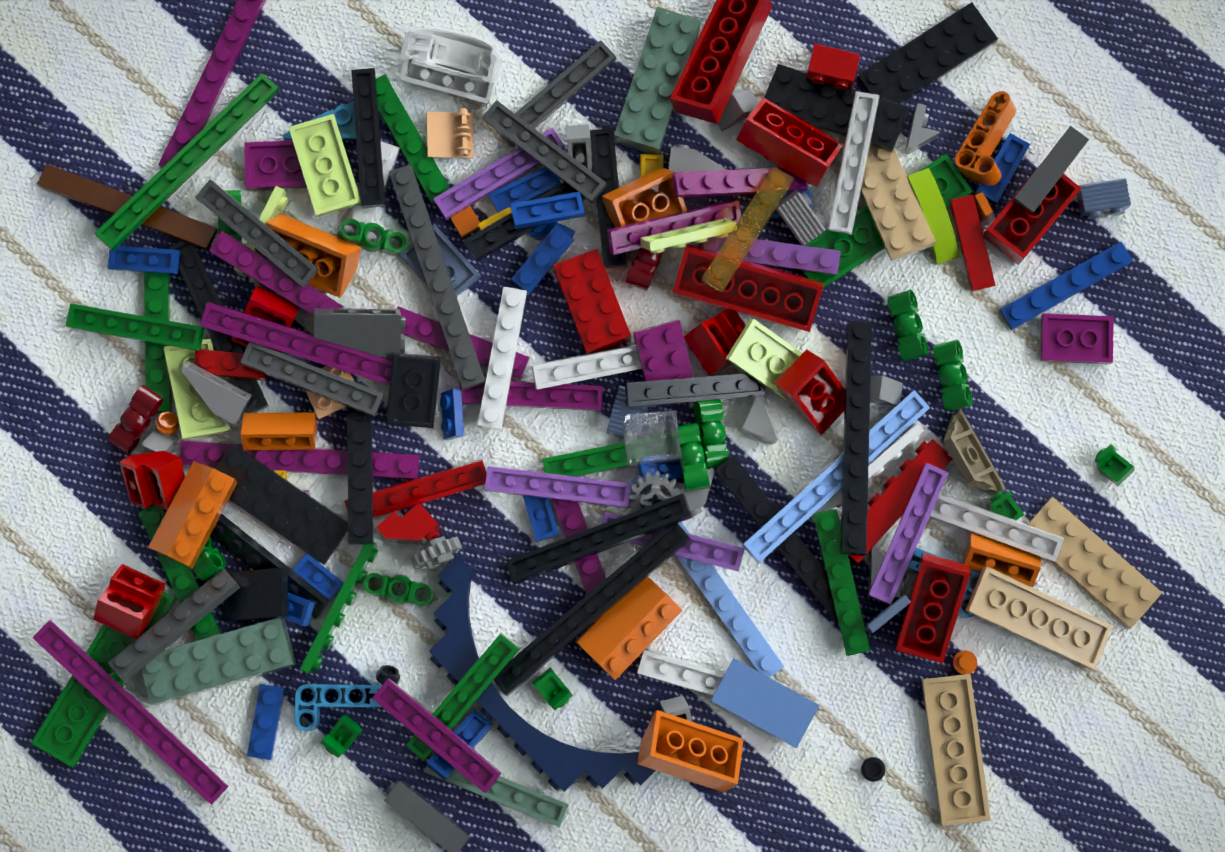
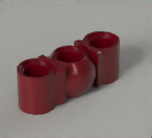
(643, 268)
(135, 419)

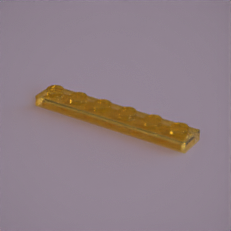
(747, 229)

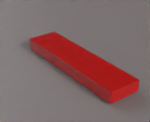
(972, 243)

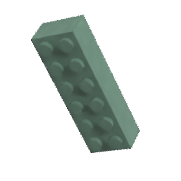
(657, 73)
(218, 661)

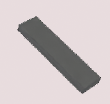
(1051, 169)

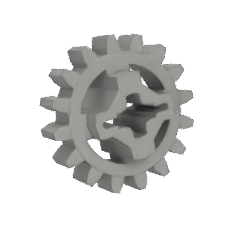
(646, 496)
(436, 553)

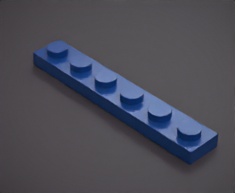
(1066, 285)

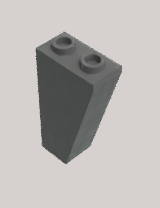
(361, 329)
(426, 816)

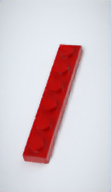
(428, 488)

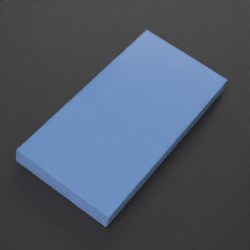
(764, 703)

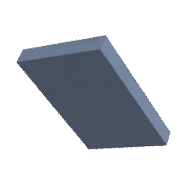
(459, 269)

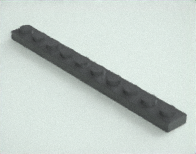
(437, 277)

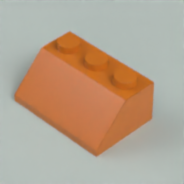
(643, 199)

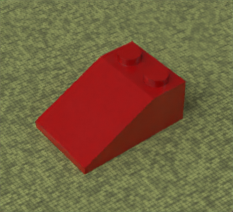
(813, 391)

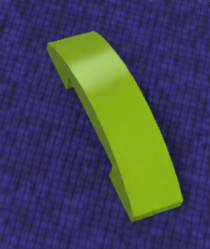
(936, 215)

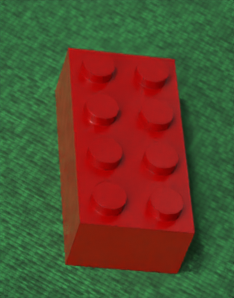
(789, 142)
(1018, 230)
(592, 302)
(933, 607)

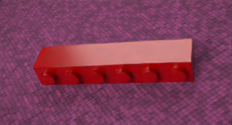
(891, 504)

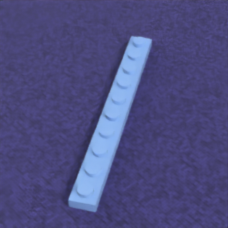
(830, 480)
(729, 610)

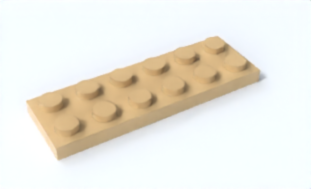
(893, 204)
(1097, 565)
(1039, 618)
(955, 750)

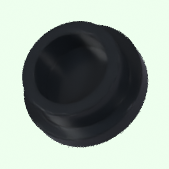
(387, 672)
(873, 769)

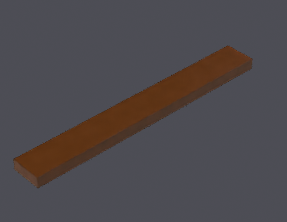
(111, 200)

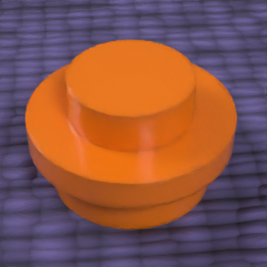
(167, 423)
(965, 662)

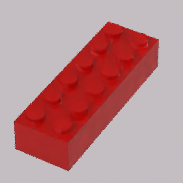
(719, 58)
(752, 290)

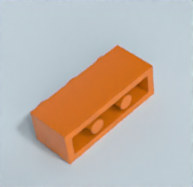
(279, 431)
(1001, 557)

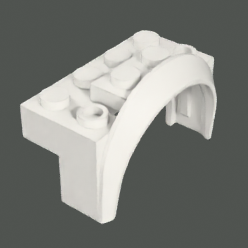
(455, 51)

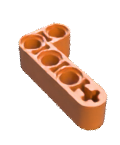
(1000, 113)

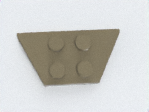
(970, 456)

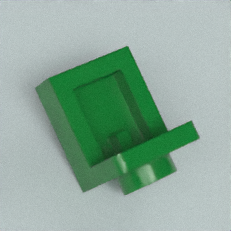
(1113, 465)
(1005, 505)
(552, 689)
(341, 736)

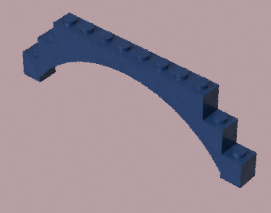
(558, 760)

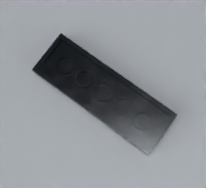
(929, 56)
(832, 107)
(283, 505)

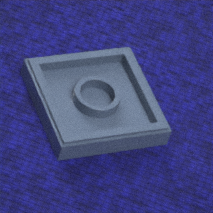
(886, 614)

